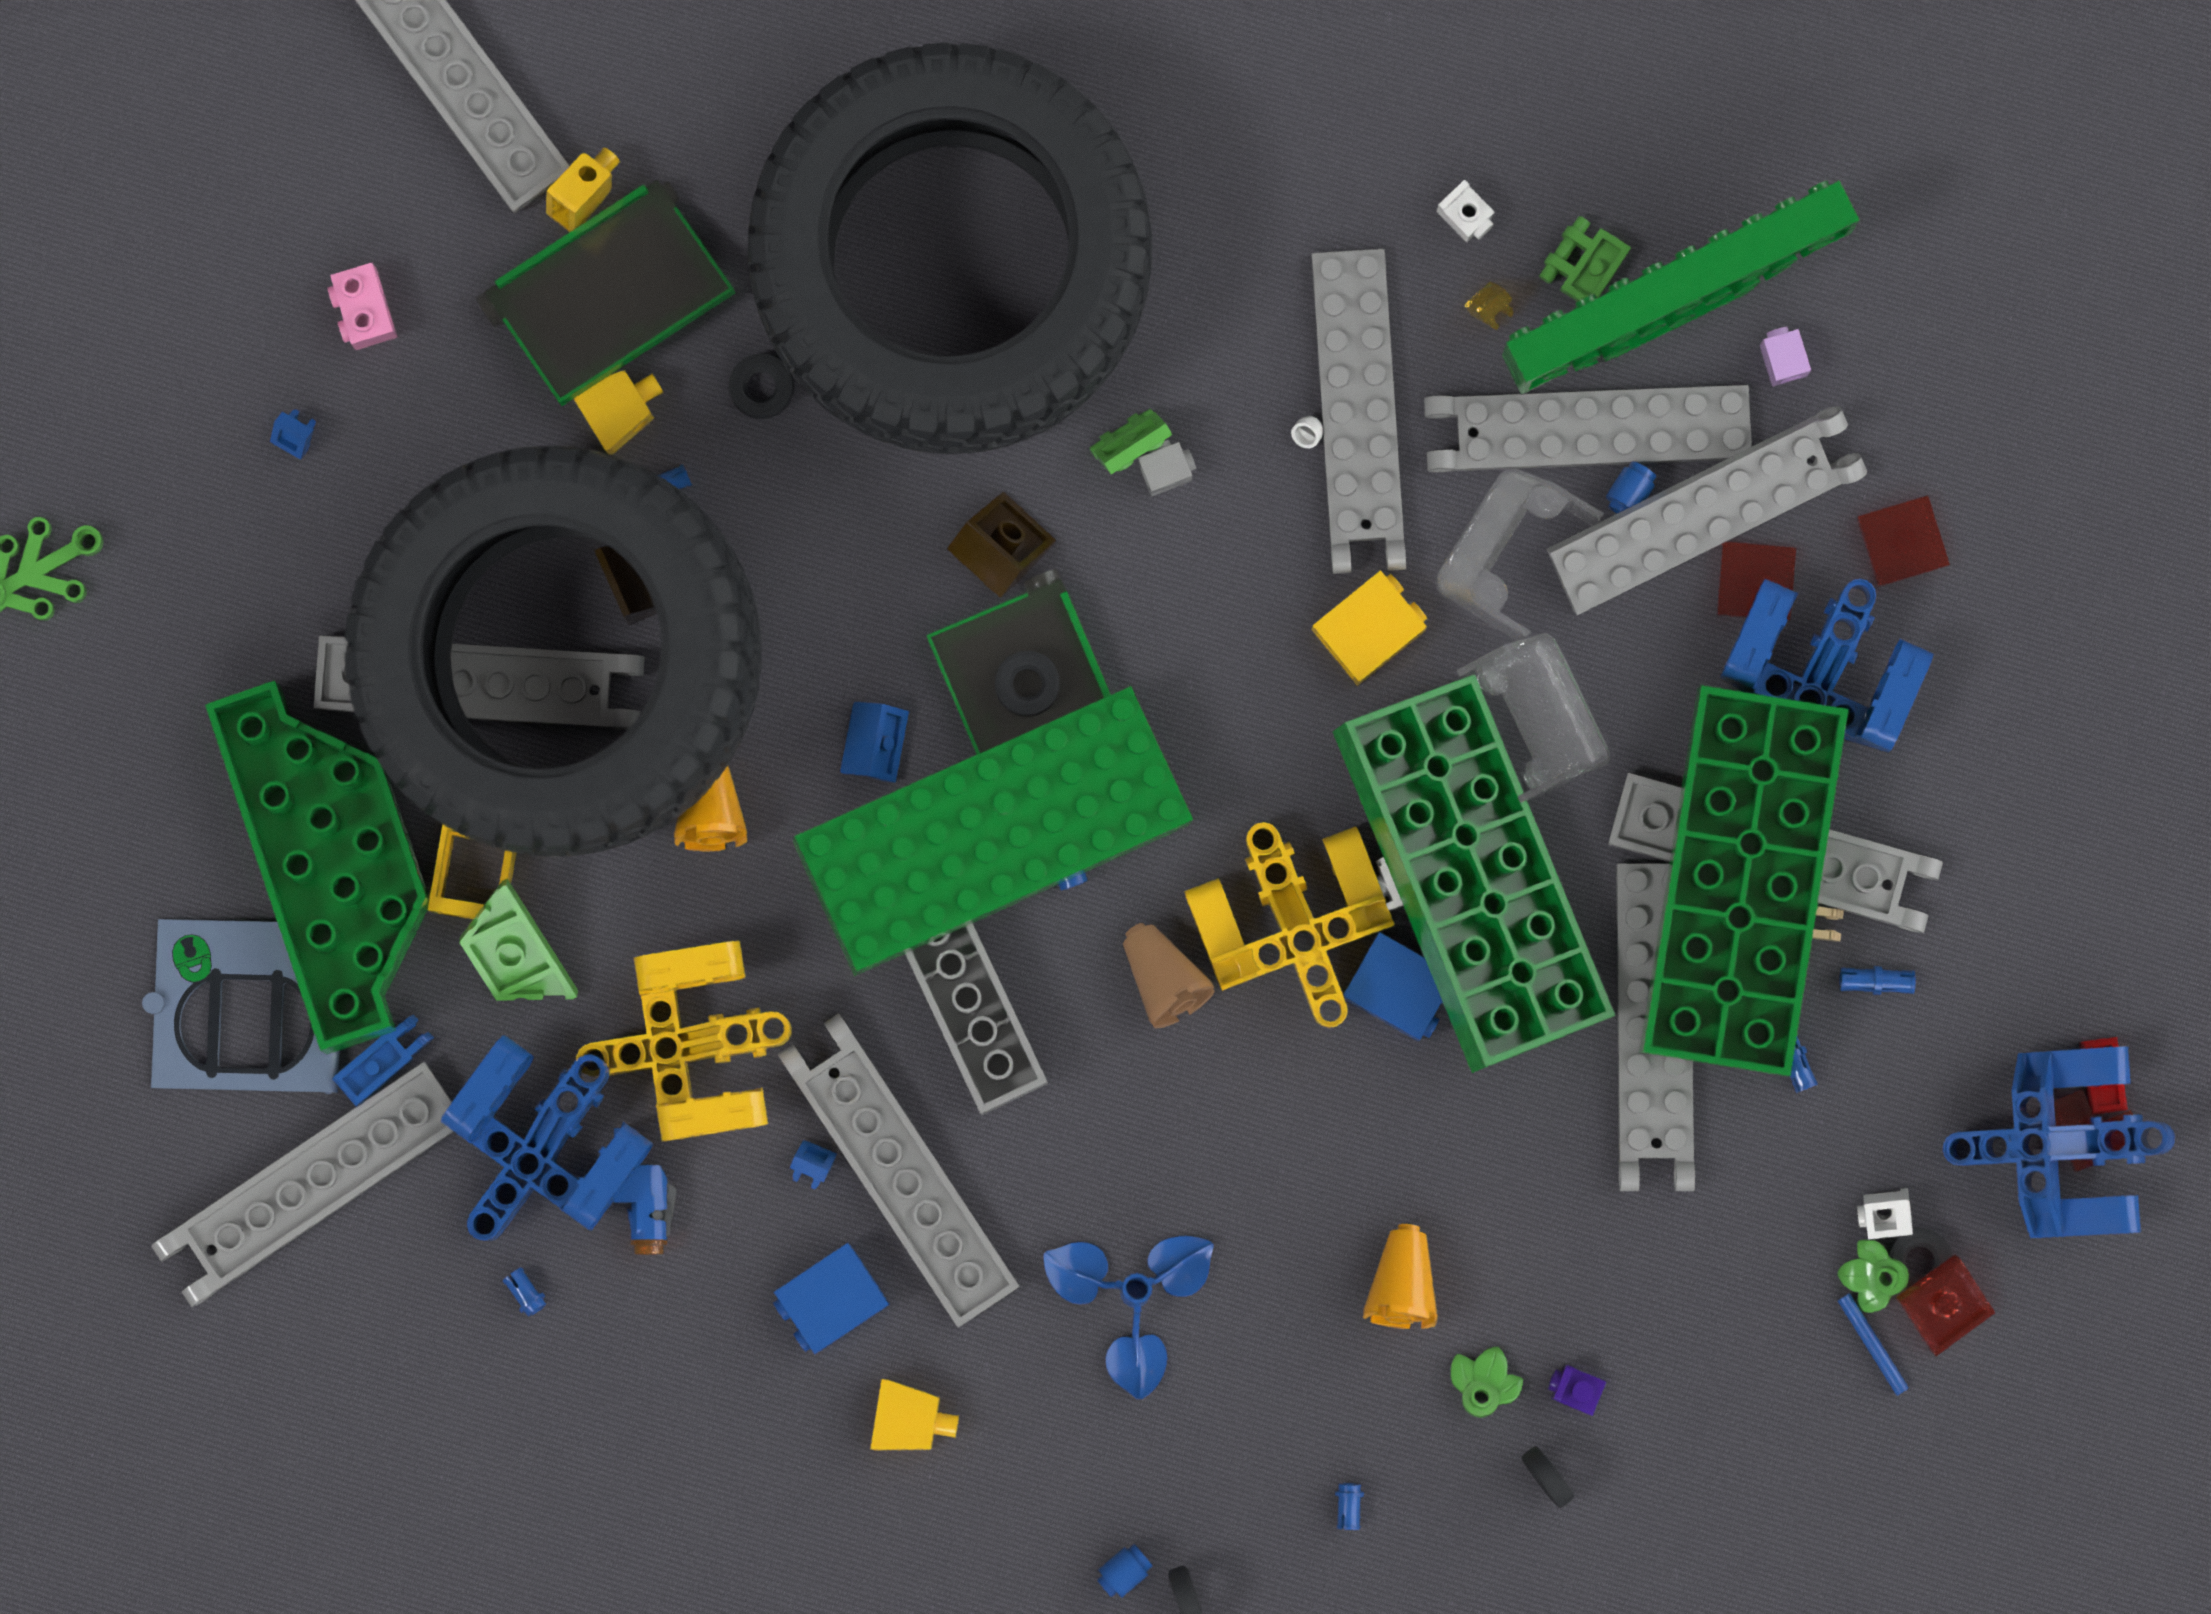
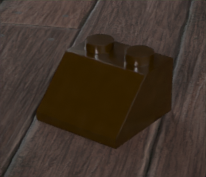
(1001, 544)
(626, 586)

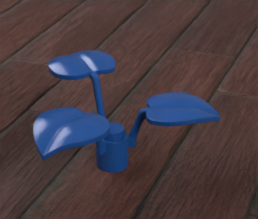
(1180, 1266)

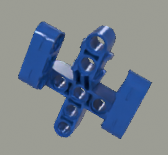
(1897, 689)
(474, 1120)
(2045, 1211)

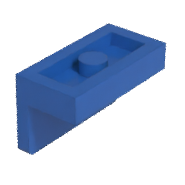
(874, 741)

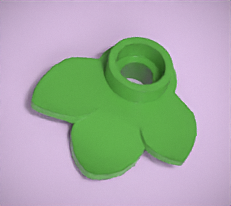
(1868, 1276)
(1486, 1376)

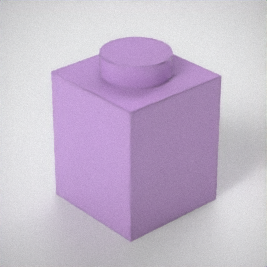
(1784, 356)

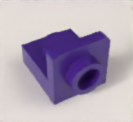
(1576, 1389)

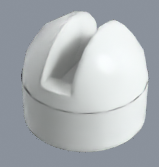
(1307, 432)

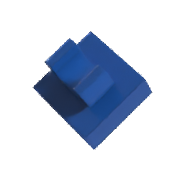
(292, 434)
(813, 1162)

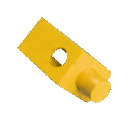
(581, 189)
(618, 408)
(909, 1419)

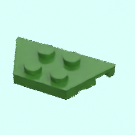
(513, 951)

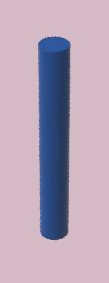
(1873, 1344)

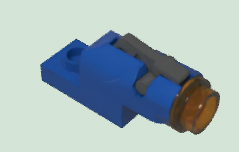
(651, 1208)

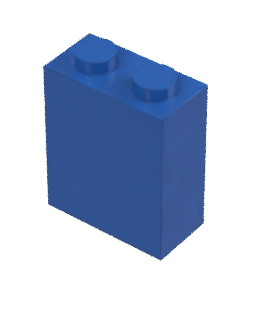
(1396, 988)
(830, 1299)

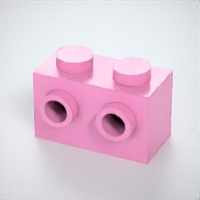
(362, 306)

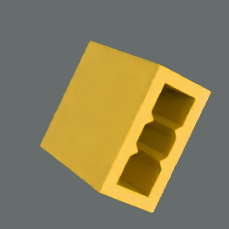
(1370, 627)

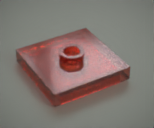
(1903, 541)
(1743, 571)
(1945, 1305)

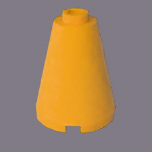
(713, 819)
(1403, 1282)

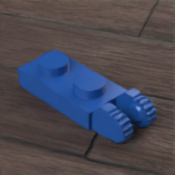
(379, 1063)

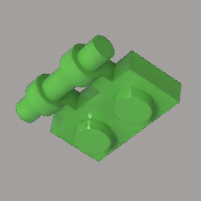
(1595, 267)
(1120, 448)

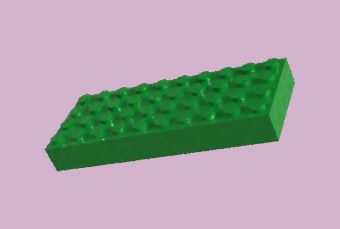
(992, 831)
(1473, 873)
(1743, 881)

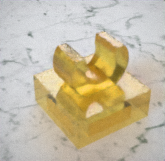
(1488, 303)

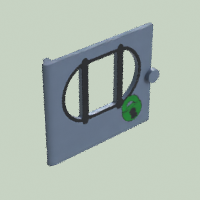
(215, 952)

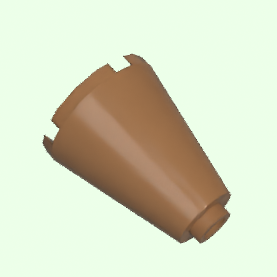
(1164, 976)

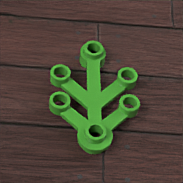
(33, 572)

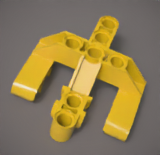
(1239, 963)
(657, 981)

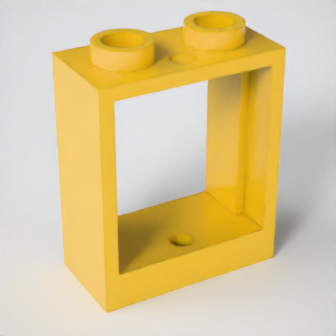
(452, 907)

